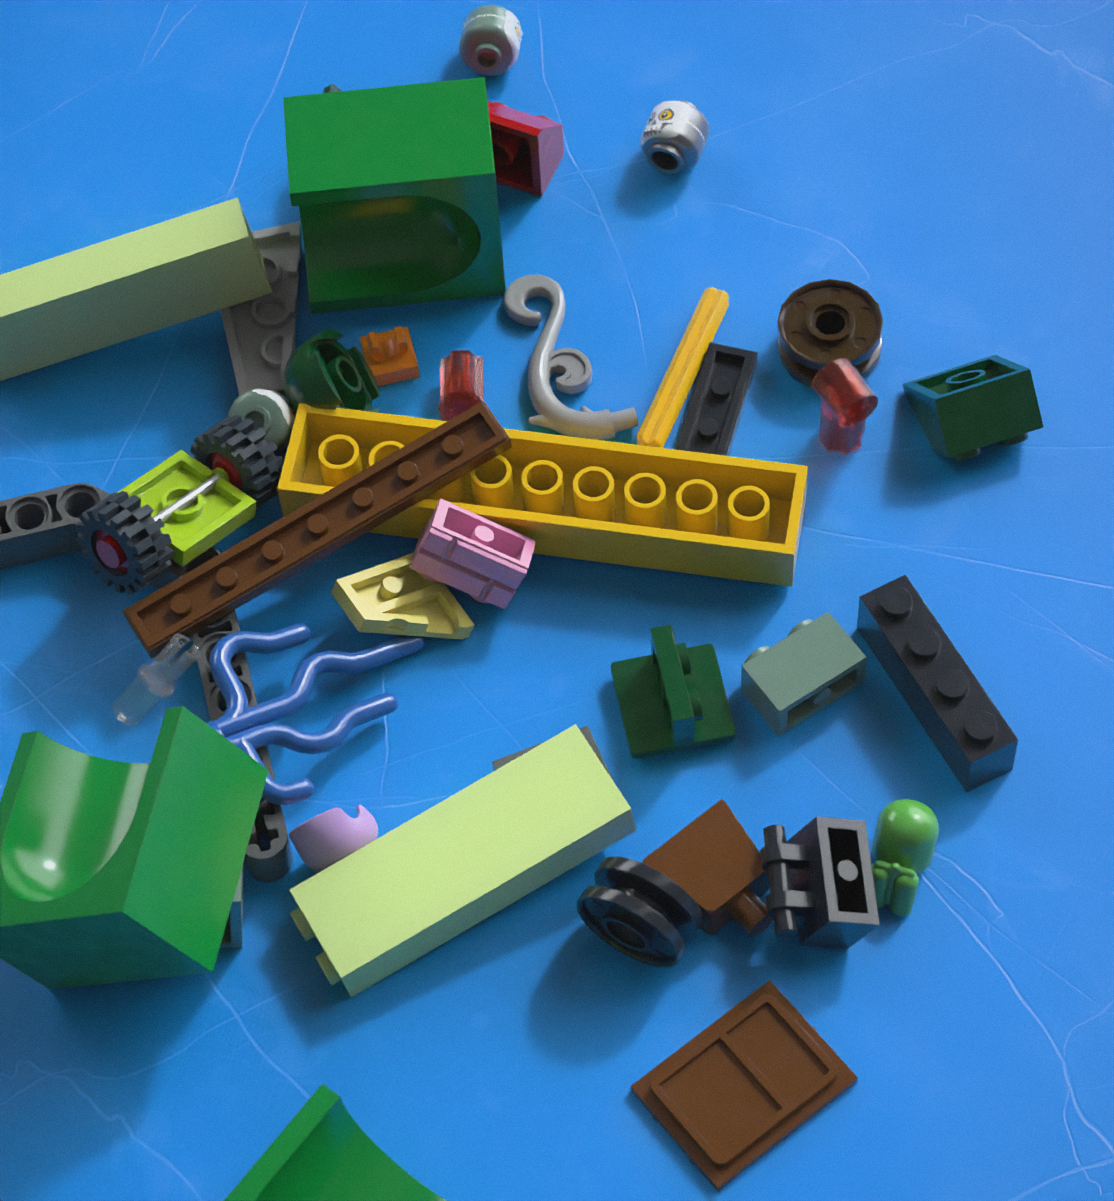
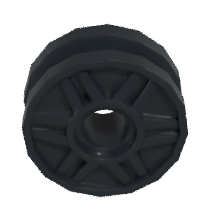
(639, 911)

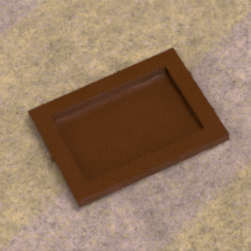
(743, 1085)

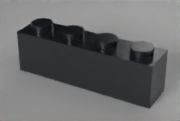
(936, 683)

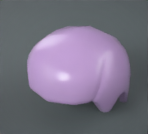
(333, 836)

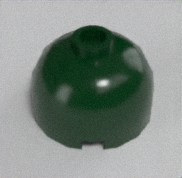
(329, 375)

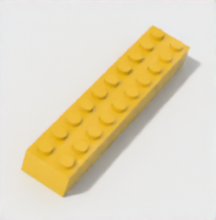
(579, 495)

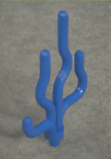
(249, 726)

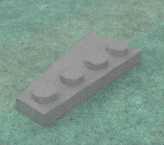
(264, 328)

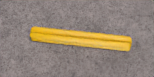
(683, 368)

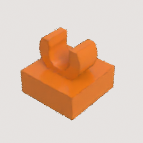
(390, 355)

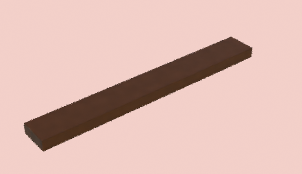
(318, 528)

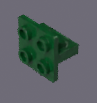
(672, 697)

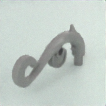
(568, 361)

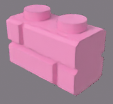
(472, 554)

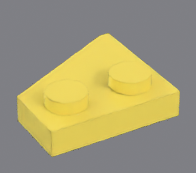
(401, 602)

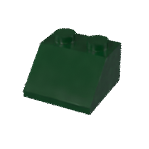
(975, 406)

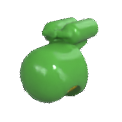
(902, 847)

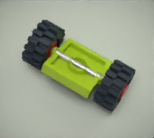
(181, 505)

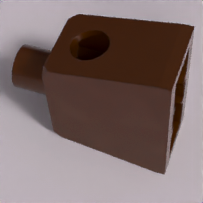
(718, 869)

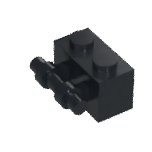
(821, 882)

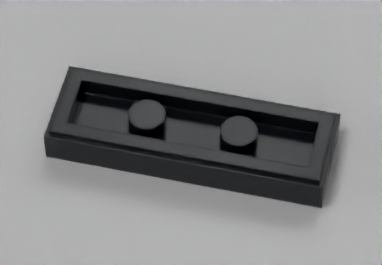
(718, 400)

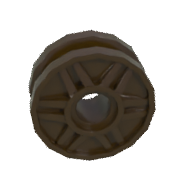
(827, 309)

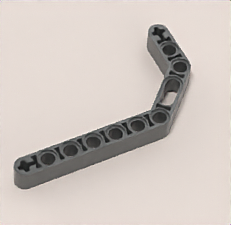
(57, 515)

